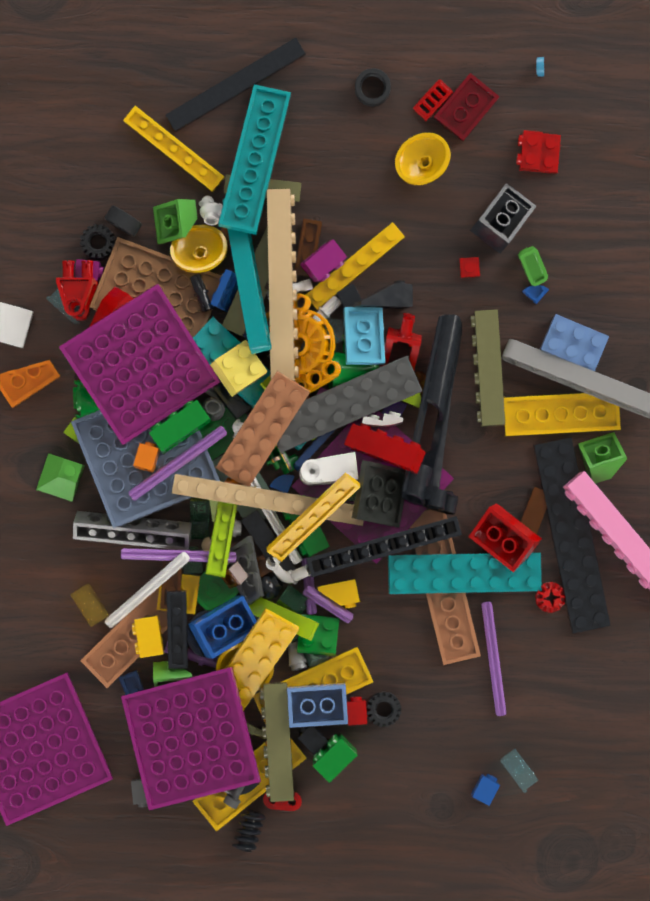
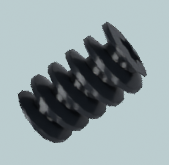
(249, 830)

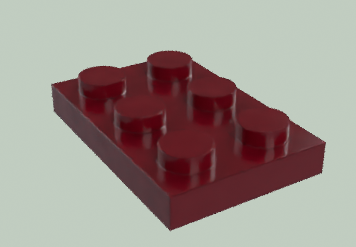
(466, 107)

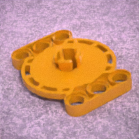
(313, 356)

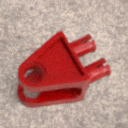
(77, 291)
(404, 335)

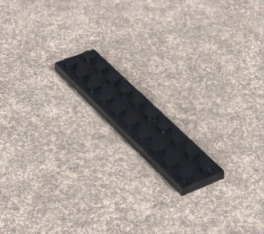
(571, 538)

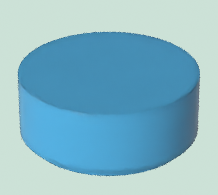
(540, 66)

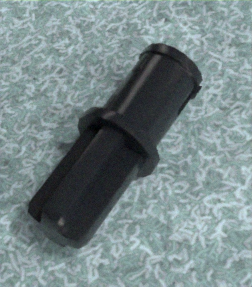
(201, 293)

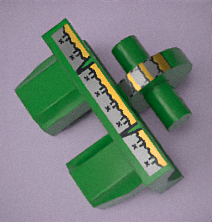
(282, 461)

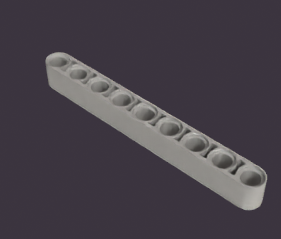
(577, 377)

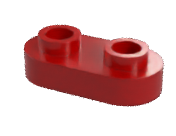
(283, 805)

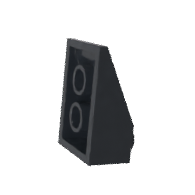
(503, 218)

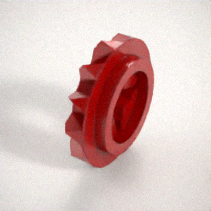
(545, 605)

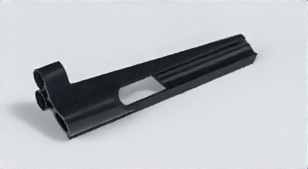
(423, 487)

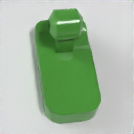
(533, 266)

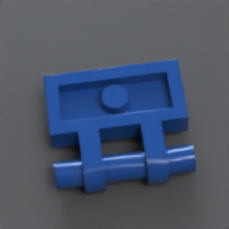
(227, 288)

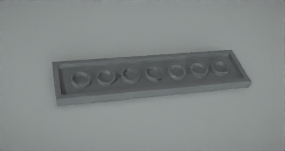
(351, 402)

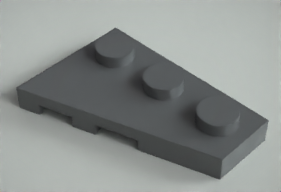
(246, 557)

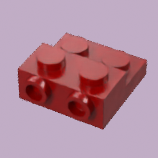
(538, 152)

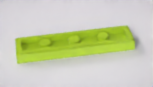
(221, 539)
(306, 626)

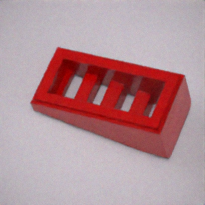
(448, 92)

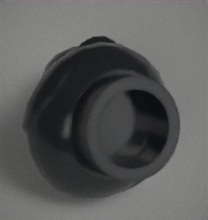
(271, 586)

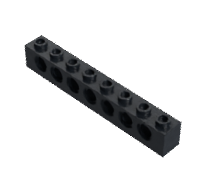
(384, 546)

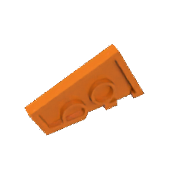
(24, 382)

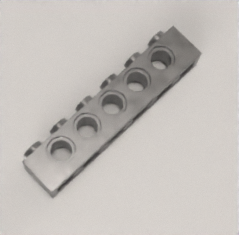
(141, 532)

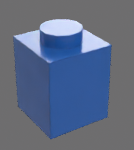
(486, 789)

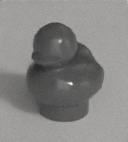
(214, 408)

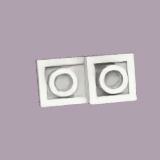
(389, 420)

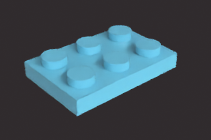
(364, 336)

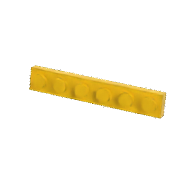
(173, 148)
(355, 265)
(313, 517)

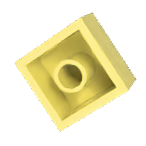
(238, 368)

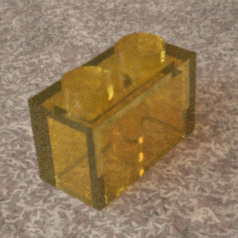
(89, 605)

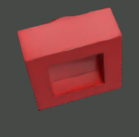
(469, 267)

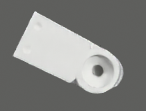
(328, 469)

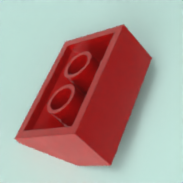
(504, 537)

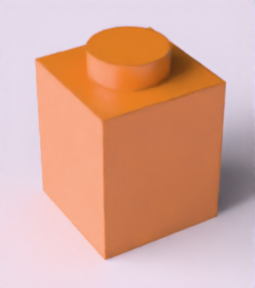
(146, 457)

